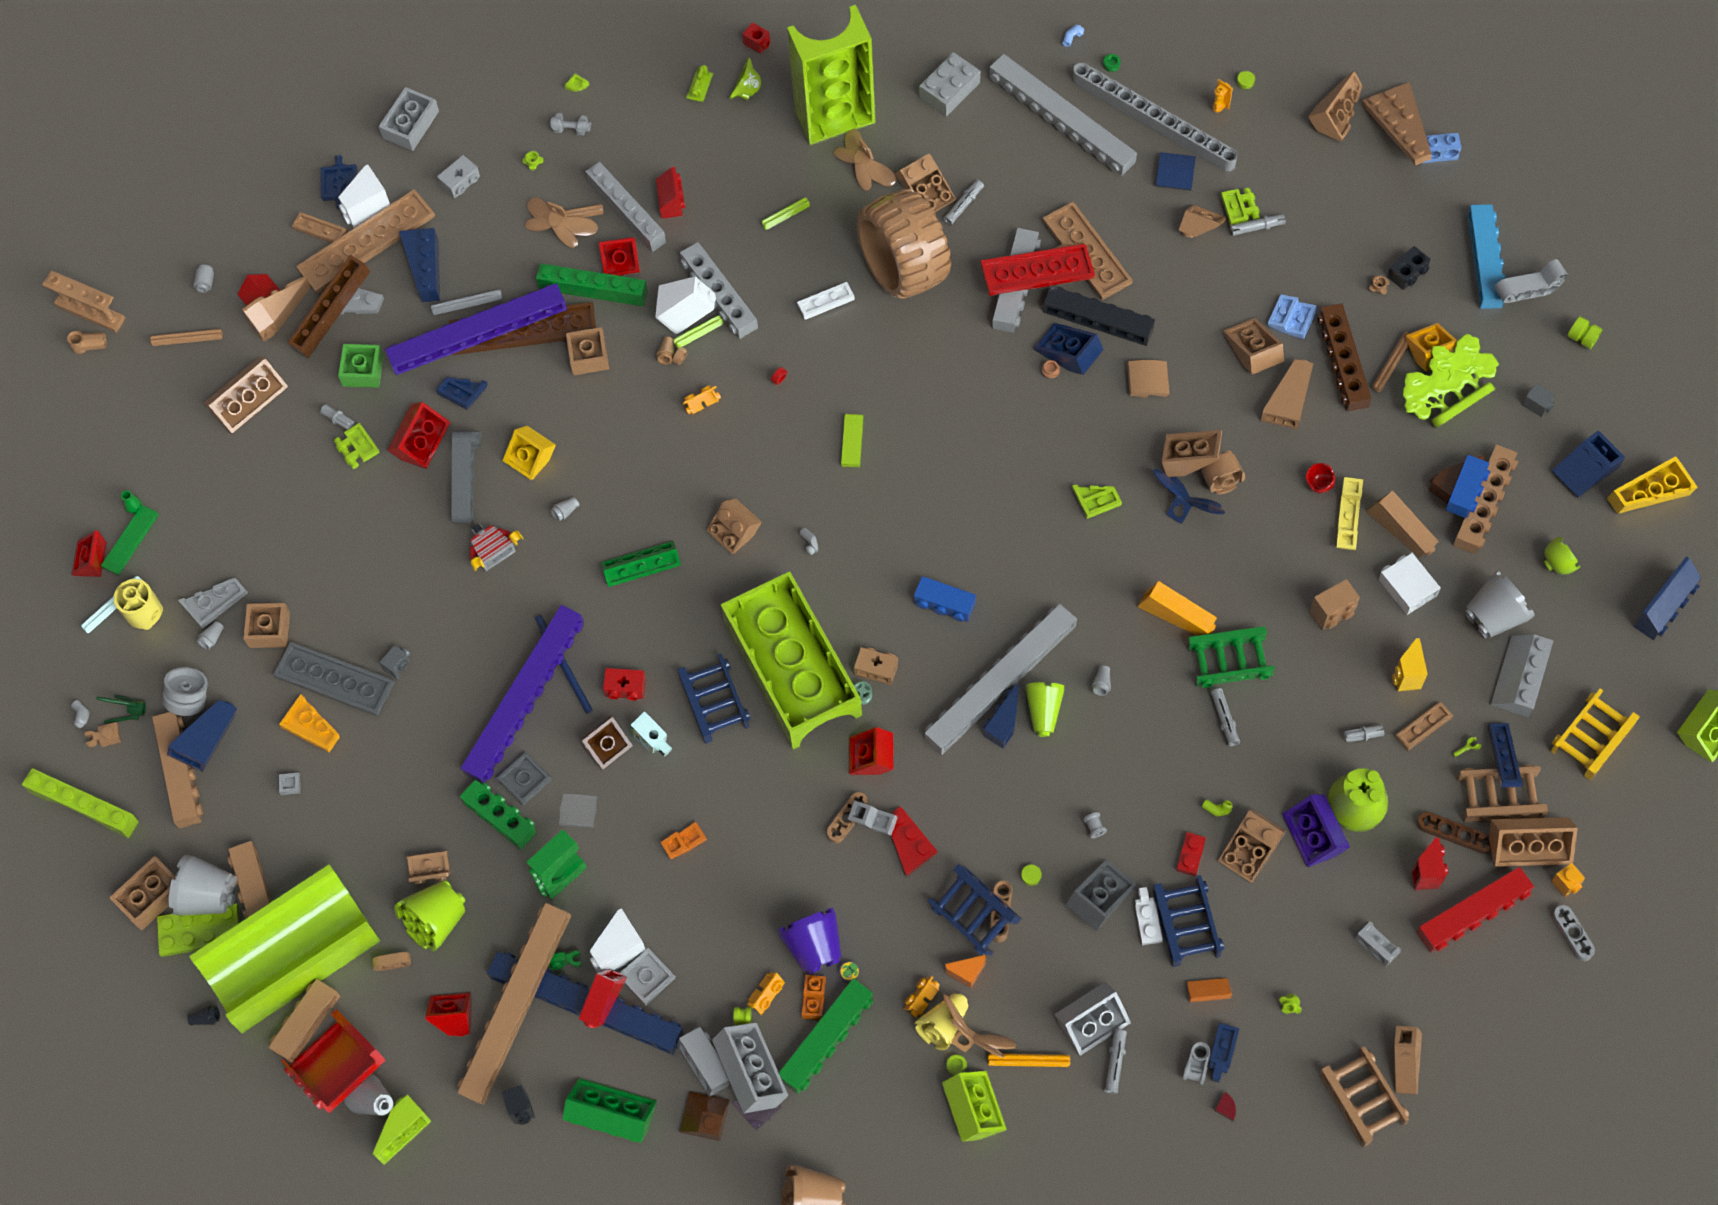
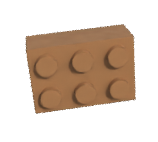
(145, 893)

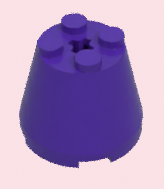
(813, 940)

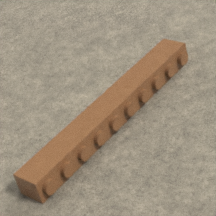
(514, 1003)

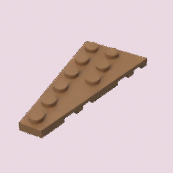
(1400, 119)

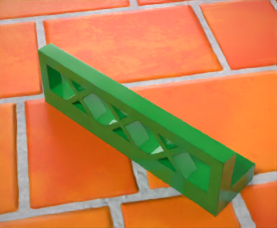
(640, 563)

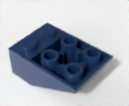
(1588, 464)

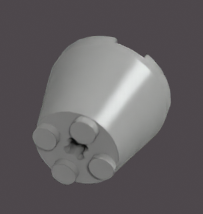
(1498, 607)
(201, 888)

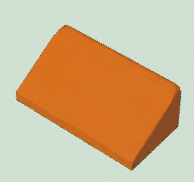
(1209, 990)

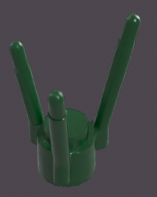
(134, 707)

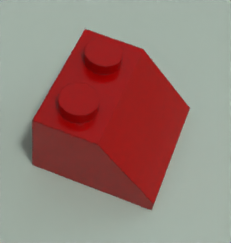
(871, 752)

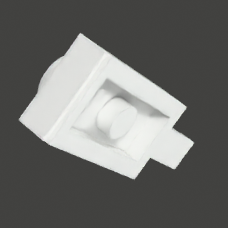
(1147, 918)

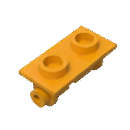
(1222, 96)
(694, 402)
(771, 986)
(925, 989)

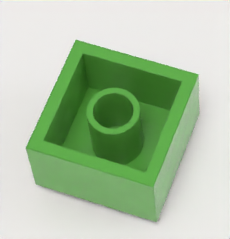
(361, 365)

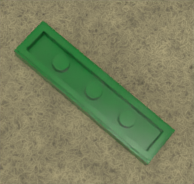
(129, 540)

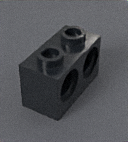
(1407, 266)
(518, 1105)

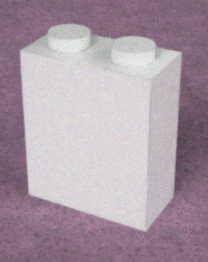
(1409, 583)

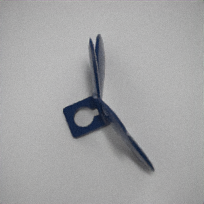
(1183, 498)

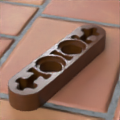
(1456, 829)

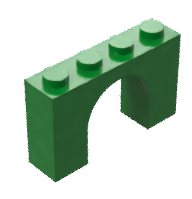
(555, 865)

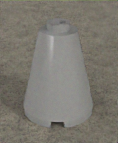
(369, 1098)

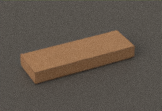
(318, 228)
(1424, 726)

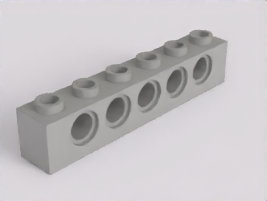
(740, 326)

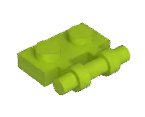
(1235, 208)
(361, 442)

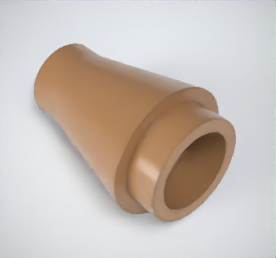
(666, 351)

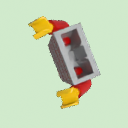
(491, 546)

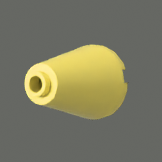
(936, 1025)

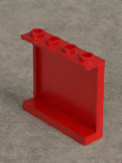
(334, 1064)

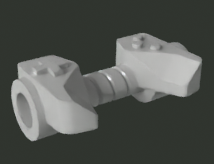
(581, 126)

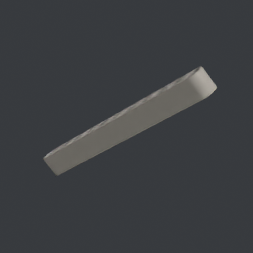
(1101, 87)

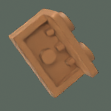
(428, 866)

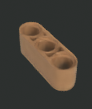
(994, 916)

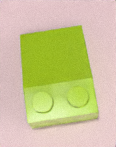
(400, 1128)

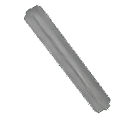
(465, 302)

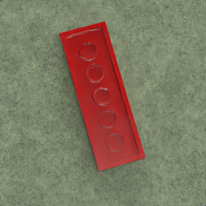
(1037, 269)

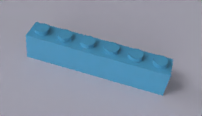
(1486, 254)

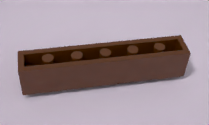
(329, 306)

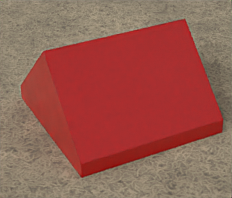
(619, 256)
(255, 287)
(89, 555)

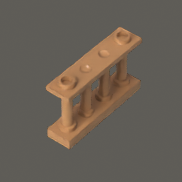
(83, 301)
(1494, 811)
(1353, 1113)

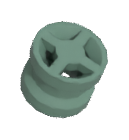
(864, 688)

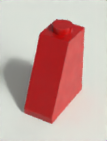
(601, 997)

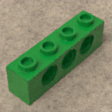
(519, 835)

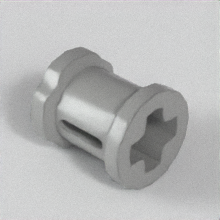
(1095, 825)

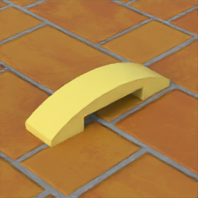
(1349, 513)

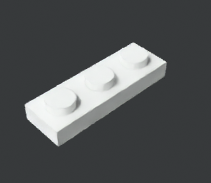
(825, 300)

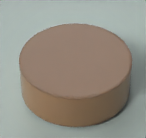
(680, 356)

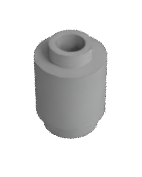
(203, 278)

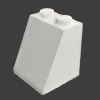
(363, 198)
(683, 303)
(616, 945)

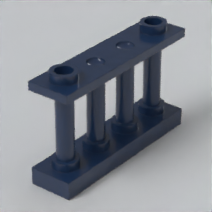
(701, 712)
(992, 902)
(1172, 934)

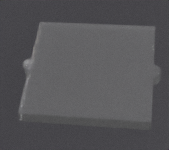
(578, 810)

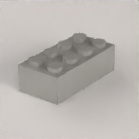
(750, 1067)

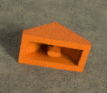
(966, 970)

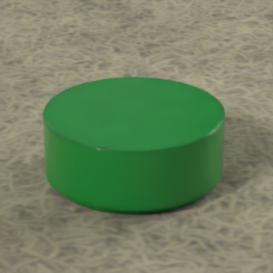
(1111, 62)

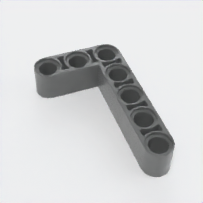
(463, 474)

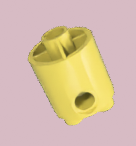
(138, 604)

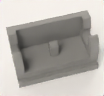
(1377, 944)

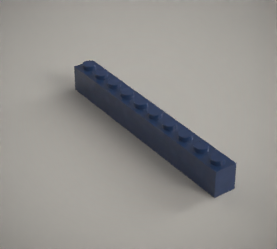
(572, 997)

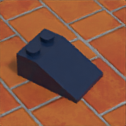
(1070, 347)

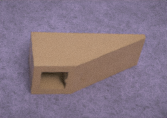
(1407, 1059)

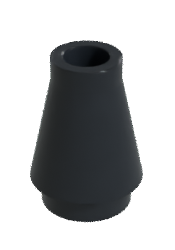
(206, 1016)

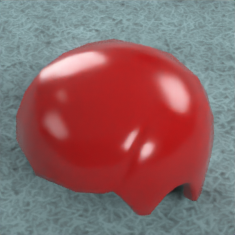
(1320, 477)

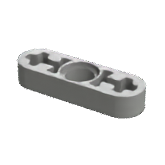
(1586, 943)

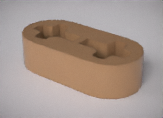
(391, 961)

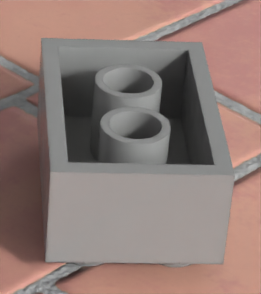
(949, 84)
(408, 119)

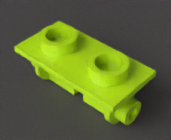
(700, 84)

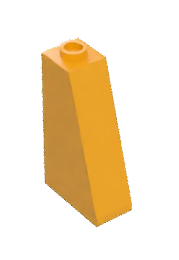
(1177, 610)

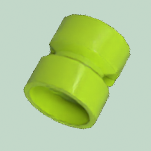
(1583, 331)

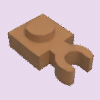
(106, 735)

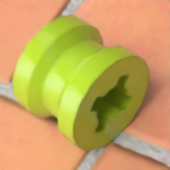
(742, 1016)

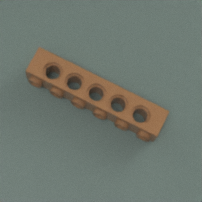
(1466, 538)

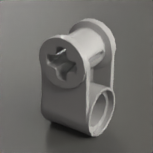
(1195, 1066)

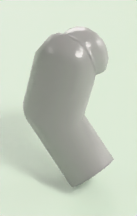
(82, 714)

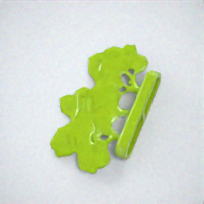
(1449, 374)

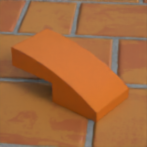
(684, 841)

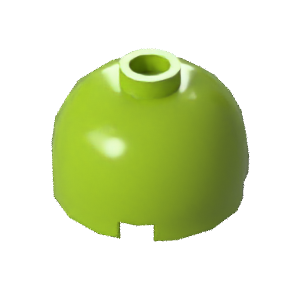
(1560, 557)

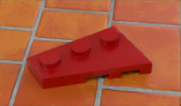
(910, 842)

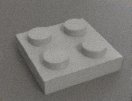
(647, 976)

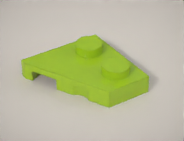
(1096, 499)

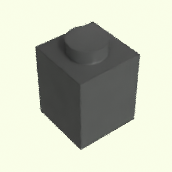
(1539, 400)

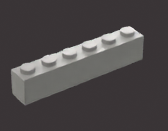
(626, 207)
(1011, 303)

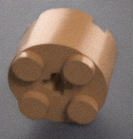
(1223, 474)

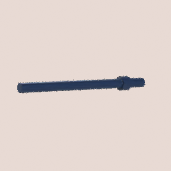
(568, 672)

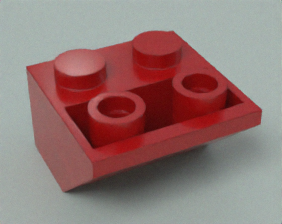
(670, 194)
(1430, 869)

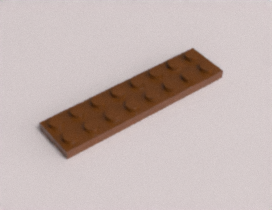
(547, 330)

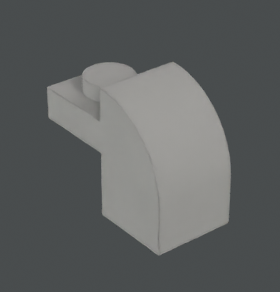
(872, 818)

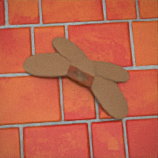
(865, 167)
(565, 227)
(986, 1041)

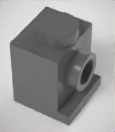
(395, 661)

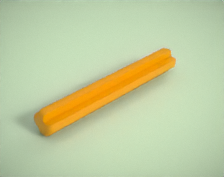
(1043, 1060)

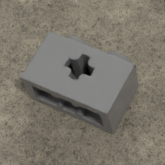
(458, 176)

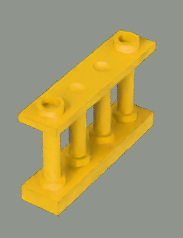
(1602, 750)

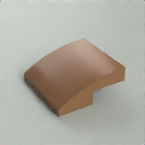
(1148, 378)

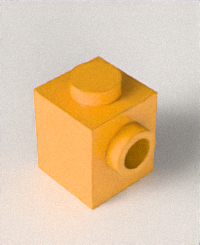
(1568, 880)

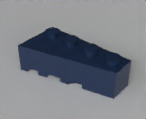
(423, 257)

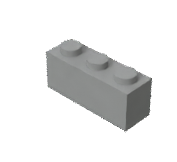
(704, 1061)

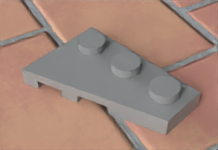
(364, 302)
(210, 604)

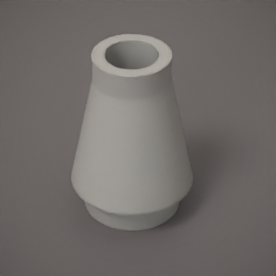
(563, 509)
(209, 637)
(1101, 683)

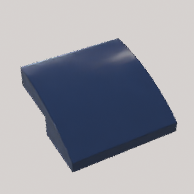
(1175, 171)

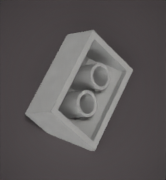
(1092, 1018)

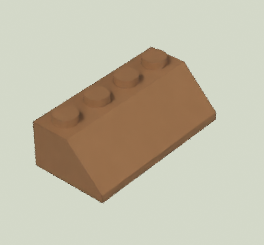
(245, 394)
(1532, 841)

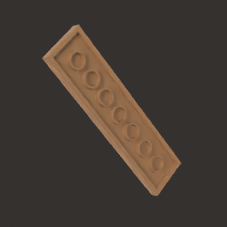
(366, 239)

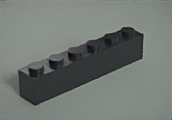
(1099, 315)

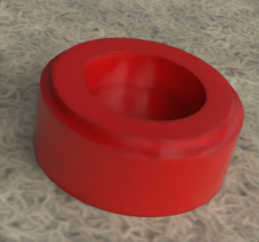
(779, 376)

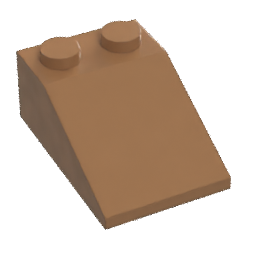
(1255, 345)
(1190, 451)

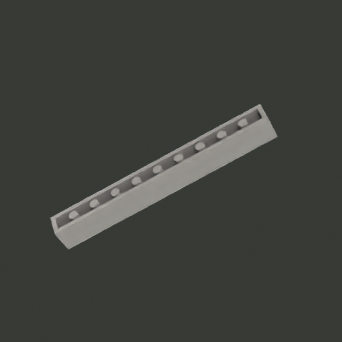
(1062, 115)
(1000, 679)

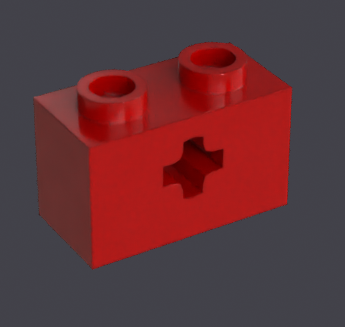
(633, 680)

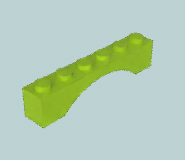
(81, 802)

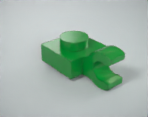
(562, 959)

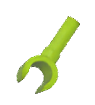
(1468, 746)

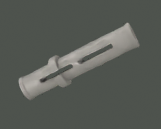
(968, 197)
(1258, 224)
(1232, 737)
(1117, 1052)

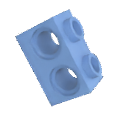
(1444, 147)

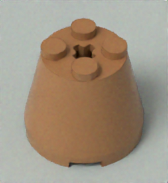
(811, 1187)

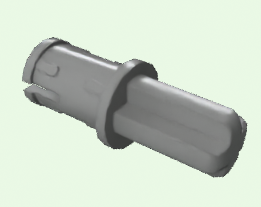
(336, 416)
(1363, 733)

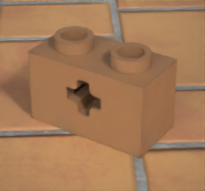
(883, 672)

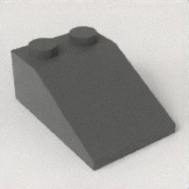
(1100, 895)

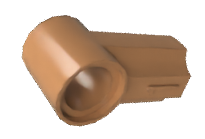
(86, 341)

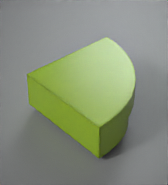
(576, 83)

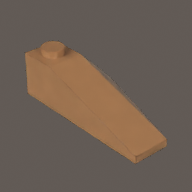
(1336, 109)
(270, 313)

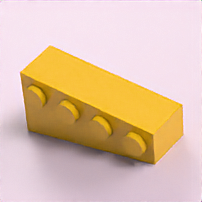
(1654, 487)

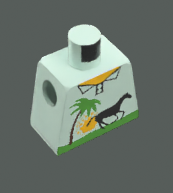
(646, 728)

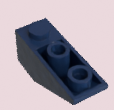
(1002, 725)

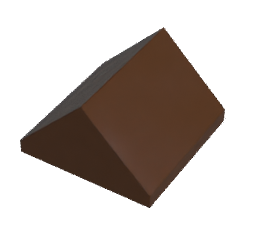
(606, 743)

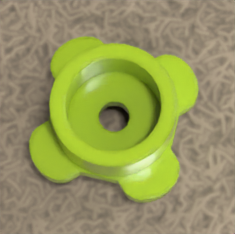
(532, 155)
(1290, 1004)

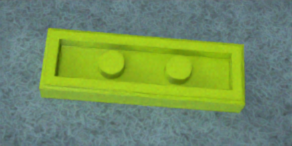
(852, 440)

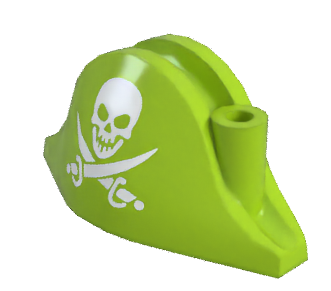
(748, 82)

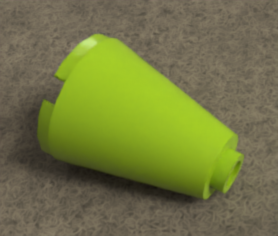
(1044, 706)

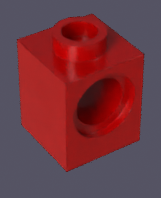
(756, 38)

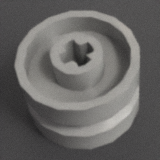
(184, 691)

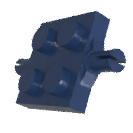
(336, 179)

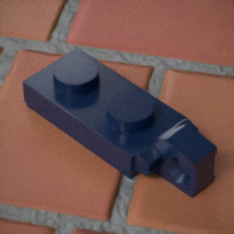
(1223, 1050)

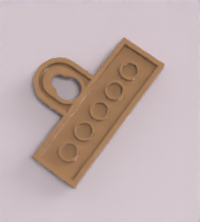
(1071, 229)

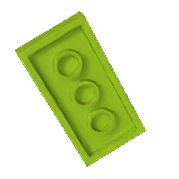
(192, 932)

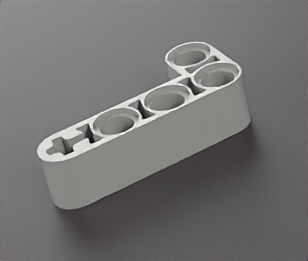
(1533, 284)

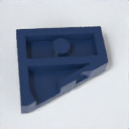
(461, 391)

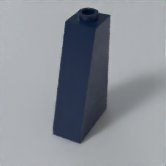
(202, 738)

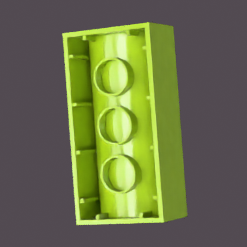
(833, 80)
(790, 657)
(285, 948)

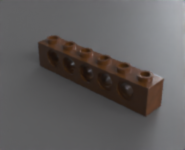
(1336, 316)

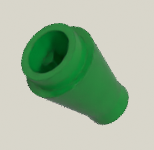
(130, 502)

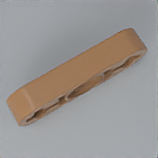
(834, 826)

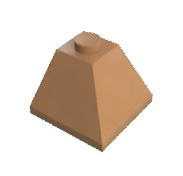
(1199, 220)

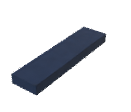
(1504, 755)

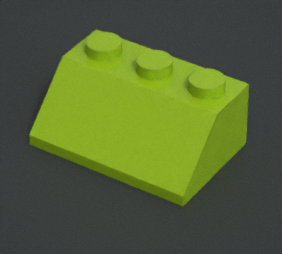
(1701, 727)
(973, 1105)

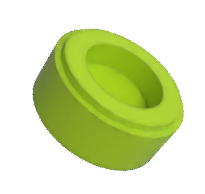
(1246, 80)
(1031, 875)
(956, 1064)

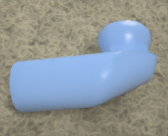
(1075, 30)

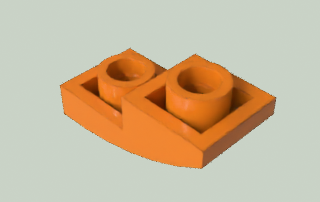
(813, 997)

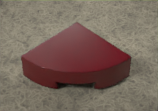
(1226, 1107)

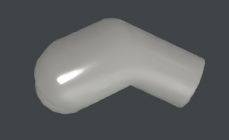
(811, 539)

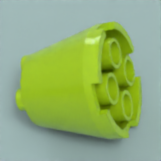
(1359, 800)
(431, 914)

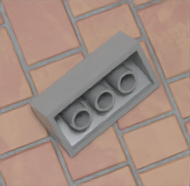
(1522, 674)

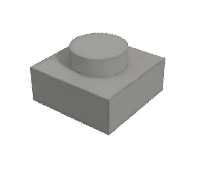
(289, 783)

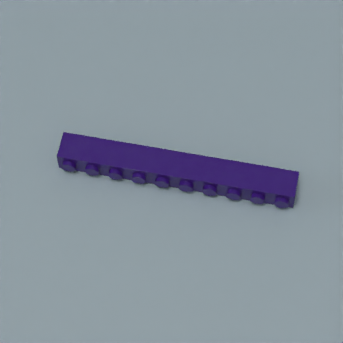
(476, 329)
(522, 694)

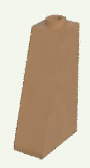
(1289, 397)
(1403, 524)

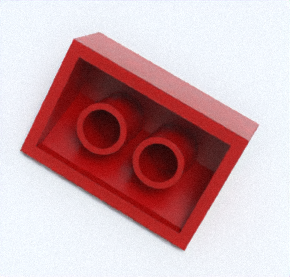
(419, 435)

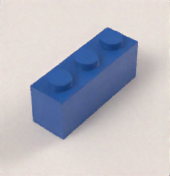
(1468, 486)
(944, 599)

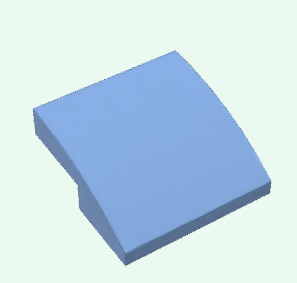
(1292, 316)

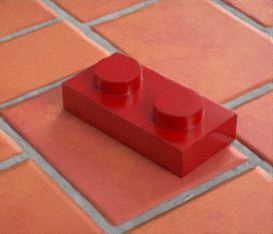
(1191, 854)

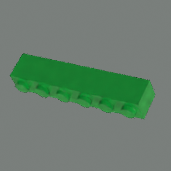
(593, 284)
(825, 1036)

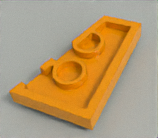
(308, 725)

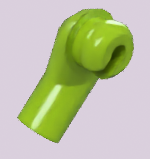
(1218, 810)

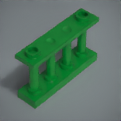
(1236, 639)

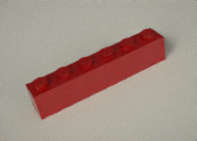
(1475, 909)

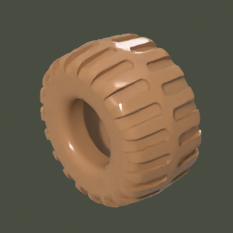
(903, 243)

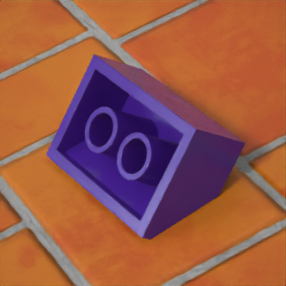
(1316, 830)

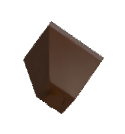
(704, 1116)

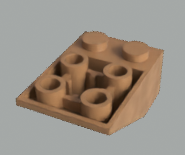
(927, 180)
(1252, 845)

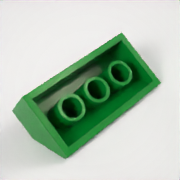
(609, 1110)

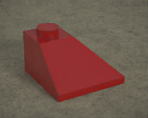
(451, 1013)

